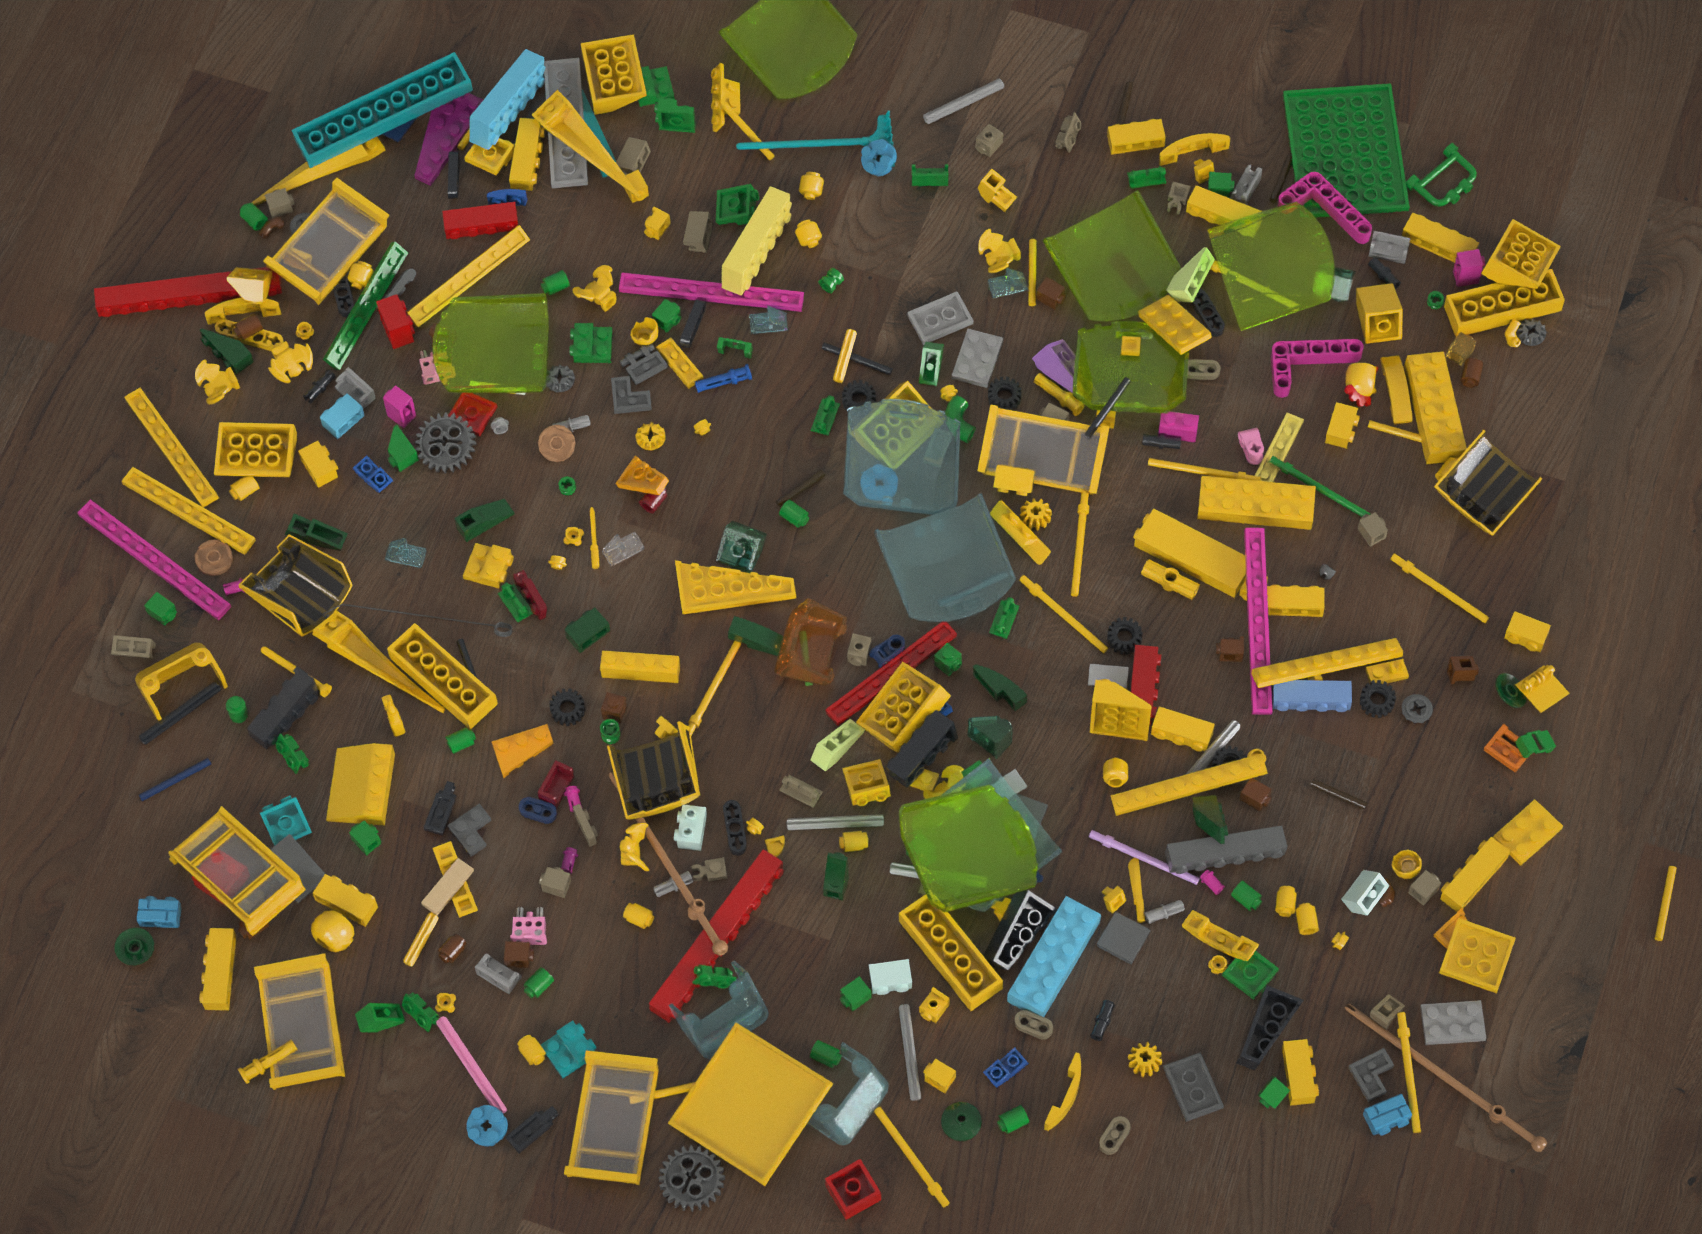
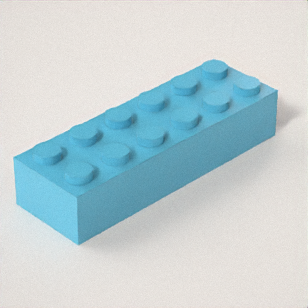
(507, 99)
(1054, 957)

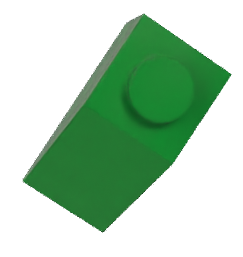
(931, 363)
(401, 451)
(379, 1016)

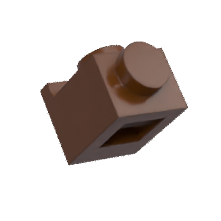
(1230, 649)
(1462, 669)

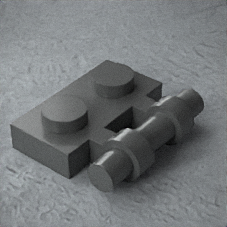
(645, 367)

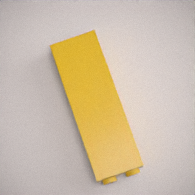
(1191, 552)

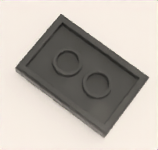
(299, 861)
(1193, 1087)

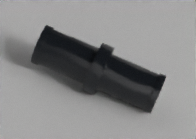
(1384, 273)
(319, 386)
(1161, 441)
(1102, 1020)

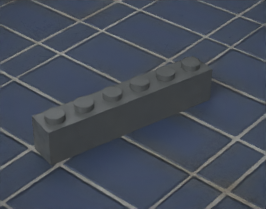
(1237, 849)

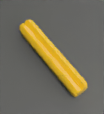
(844, 356)
(420, 939)

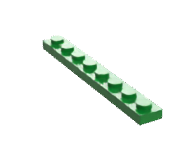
(365, 306)

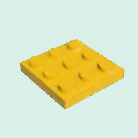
(1477, 955)

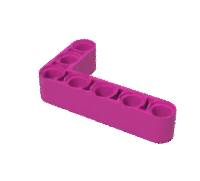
(1329, 204)
(1308, 356)

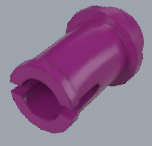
(569, 859)

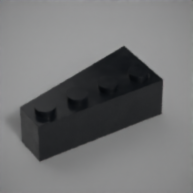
(284, 709)
(922, 748)
(1017, 928)
(1269, 1020)

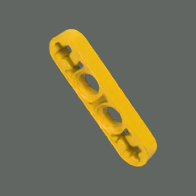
(263, 344)

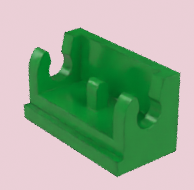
(929, 176)

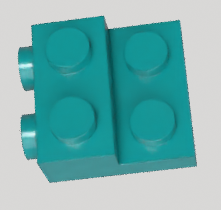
(285, 820)
(568, 1048)

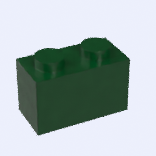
(587, 629)

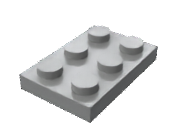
(940, 318)
(977, 358)
(1453, 1022)

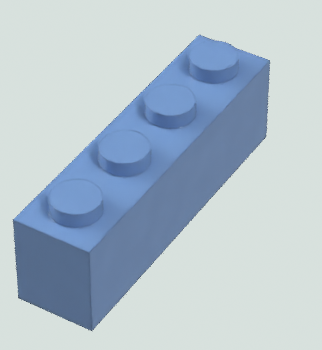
(1312, 695)

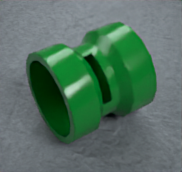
(831, 280)
(607, 727)

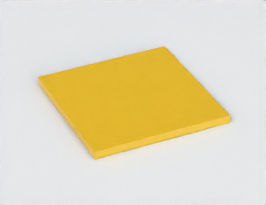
(750, 1103)

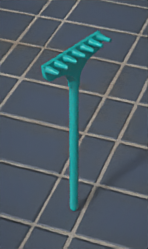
(883, 132)

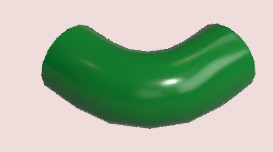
(956, 409)

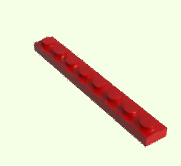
(870, 687)

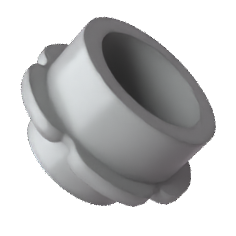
(499, 425)

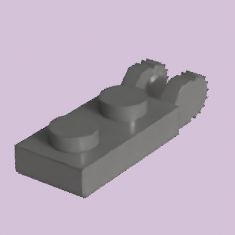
(398, 287)

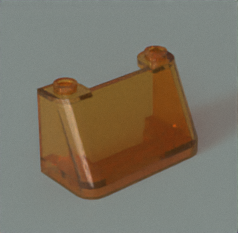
(810, 643)

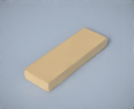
(447, 886)

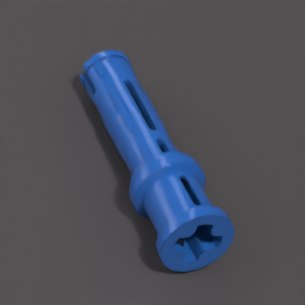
(732, 376)

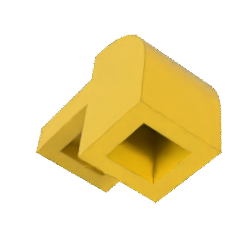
(993, 191)

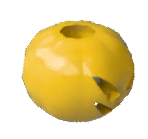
(332, 931)

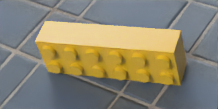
(1500, 303)
(1434, 407)
(1256, 502)
(442, 676)
(951, 952)

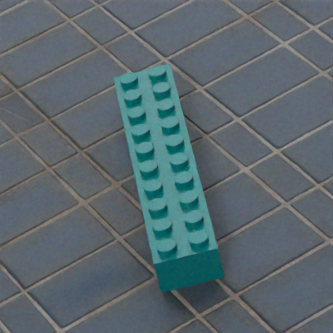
(382, 110)

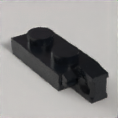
(441, 810)
(531, 1129)

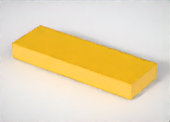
(679, 362)

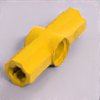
(1160, 574)

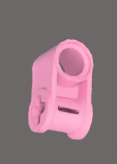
(1251, 445)

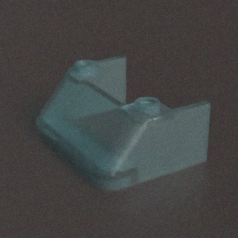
(744, 1008)
(846, 1120)

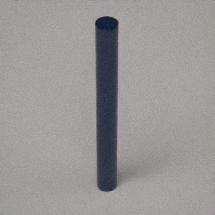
(174, 779)

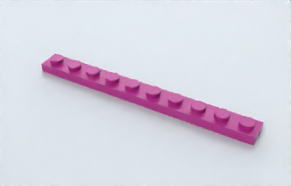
(710, 292)
(154, 560)
(1257, 616)

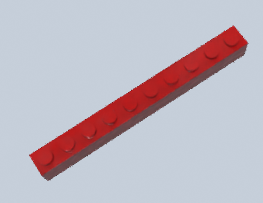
(171, 293)
(725, 923)

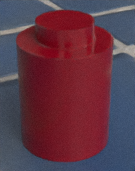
(651, 502)

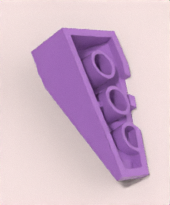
(1057, 362)

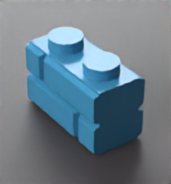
(158, 912)
(1387, 1115)

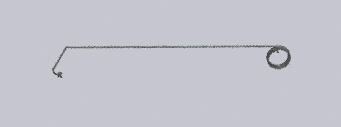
(500, 624)

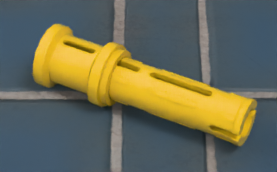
(1066, 398)
(259, 1066)

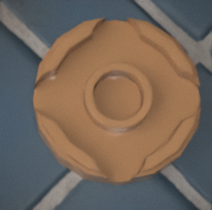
(556, 443)
(213, 557)

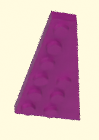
(443, 134)

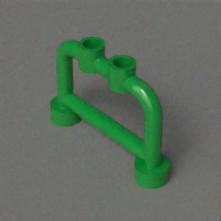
(1453, 195)

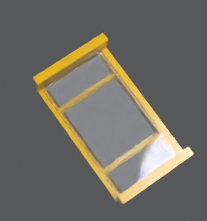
(329, 241)
(1047, 445)
(243, 875)
(301, 1007)
(613, 1117)

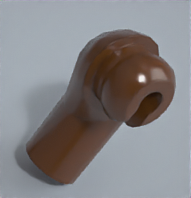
(269, 225)
(1388, 896)

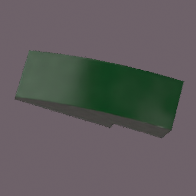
(316, 533)
(755, 636)
(1000, 687)

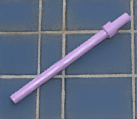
(1108, 841)

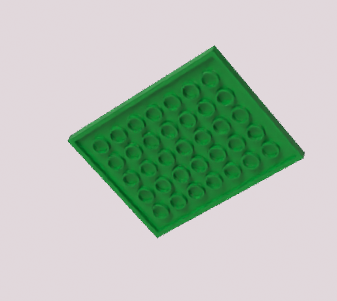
(1351, 142)

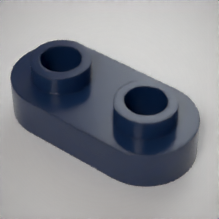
(538, 810)

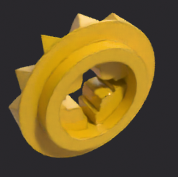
(656, 441)

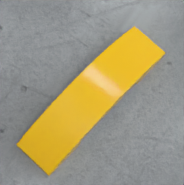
(1216, 142)
(240, 306)
(1397, 389)
(463, 898)
(1218, 938)
(1057, 1114)

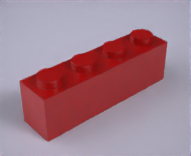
(480, 220)
(1145, 675)

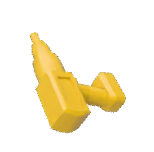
(393, 716)

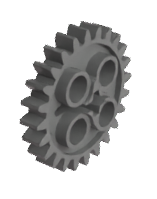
(446, 426)
(675, 1170)

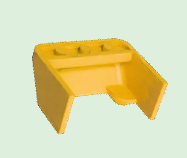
(151, 677)

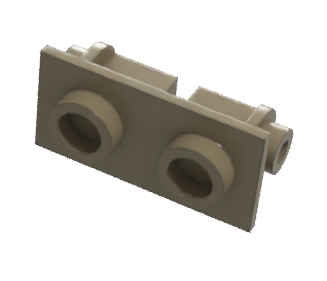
(1070, 126)
(800, 790)

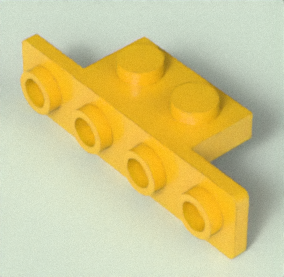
(723, 92)
(1020, 532)

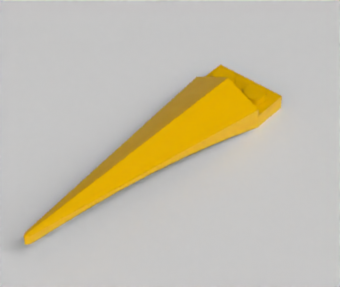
(566, 124)
(303, 174)
(350, 642)

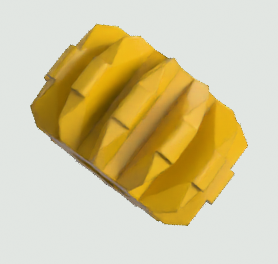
(1042, 511)
(1152, 1056)

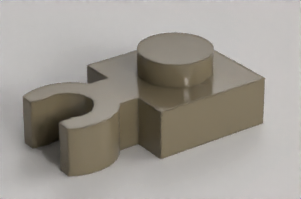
(1177, 196)
(713, 870)

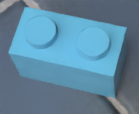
(342, 416)

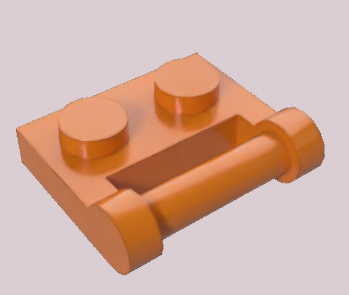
(1503, 750)

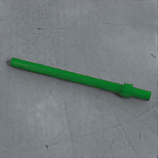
(1287, 468)

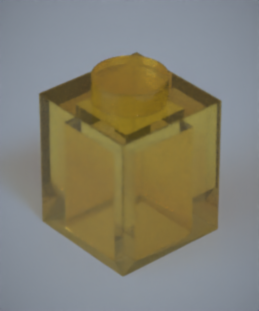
(1461, 348)

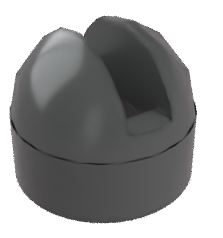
(1325, 569)

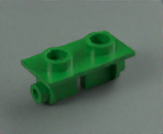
(1147, 177)
(825, 416)
(515, 602)
(1004, 618)
(286, 746)
(720, 978)
(414, 1005)

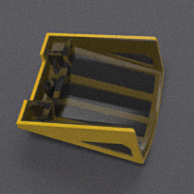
(1486, 485)
(299, 585)
(656, 774)

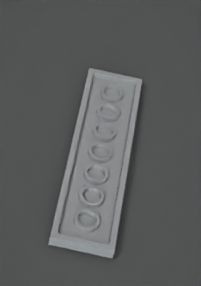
(566, 165)

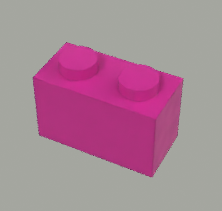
(1468, 267)
(399, 406)
(1179, 426)

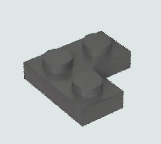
(627, 401)
(466, 829)
(1367, 1071)

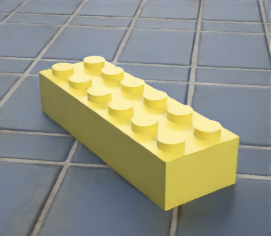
(756, 241)

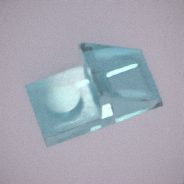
(1008, 284)
(772, 321)
(405, 554)

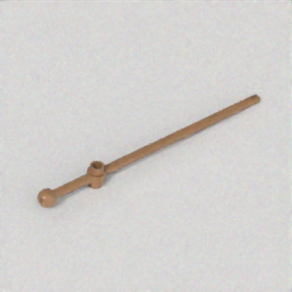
(696, 906)
(1496, 1113)

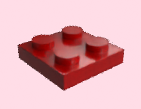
(474, 410)

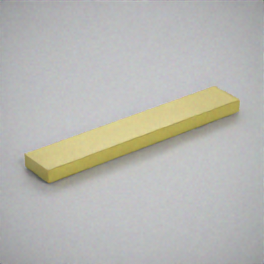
(1279, 446)

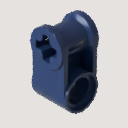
(885, 652)

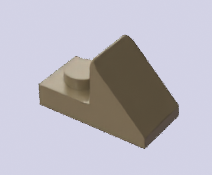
(1386, 1011)

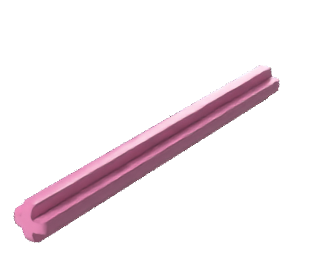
(470, 1064)

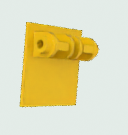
(1542, 688)

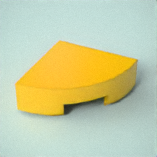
(775, 845)

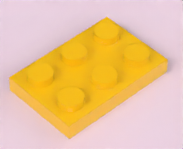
(1528, 832)

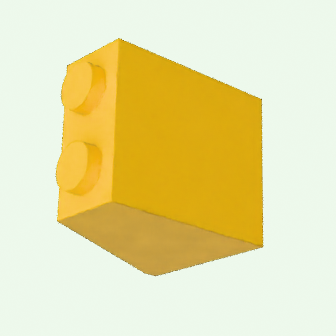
(1379, 313)

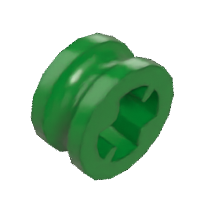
(1435, 294)
(563, 482)

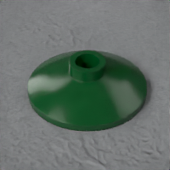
(1508, 691)
(134, 938)
(961, 1130)

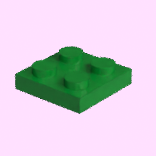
(1251, 975)

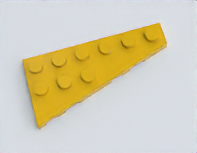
(722, 588)

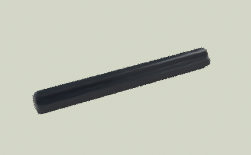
(180, 713)

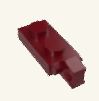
(530, 592)

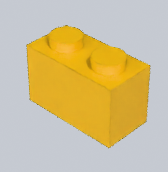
(1341, 425)
(318, 463)
(1014, 479)
(1527, 632)

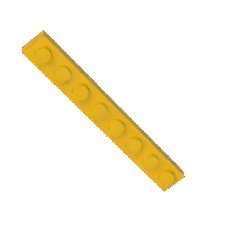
(468, 276)
(171, 447)
(188, 510)
(1327, 662)
(1189, 784)

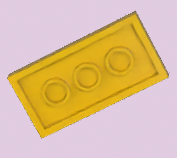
(1174, 324)

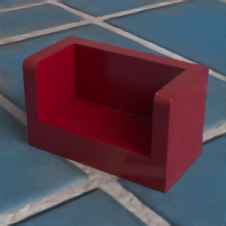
(555, 783)

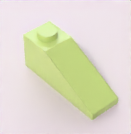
(1189, 279)
(836, 744)

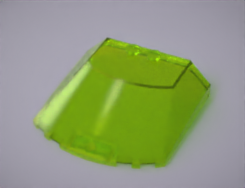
(792, 44)
(1115, 260)
(1274, 263)
(493, 344)
(1155, 376)
(968, 847)

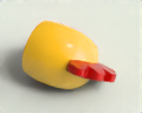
(1360, 383)

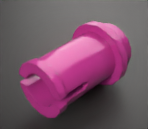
(232, 587)
(572, 796)
(1212, 882)

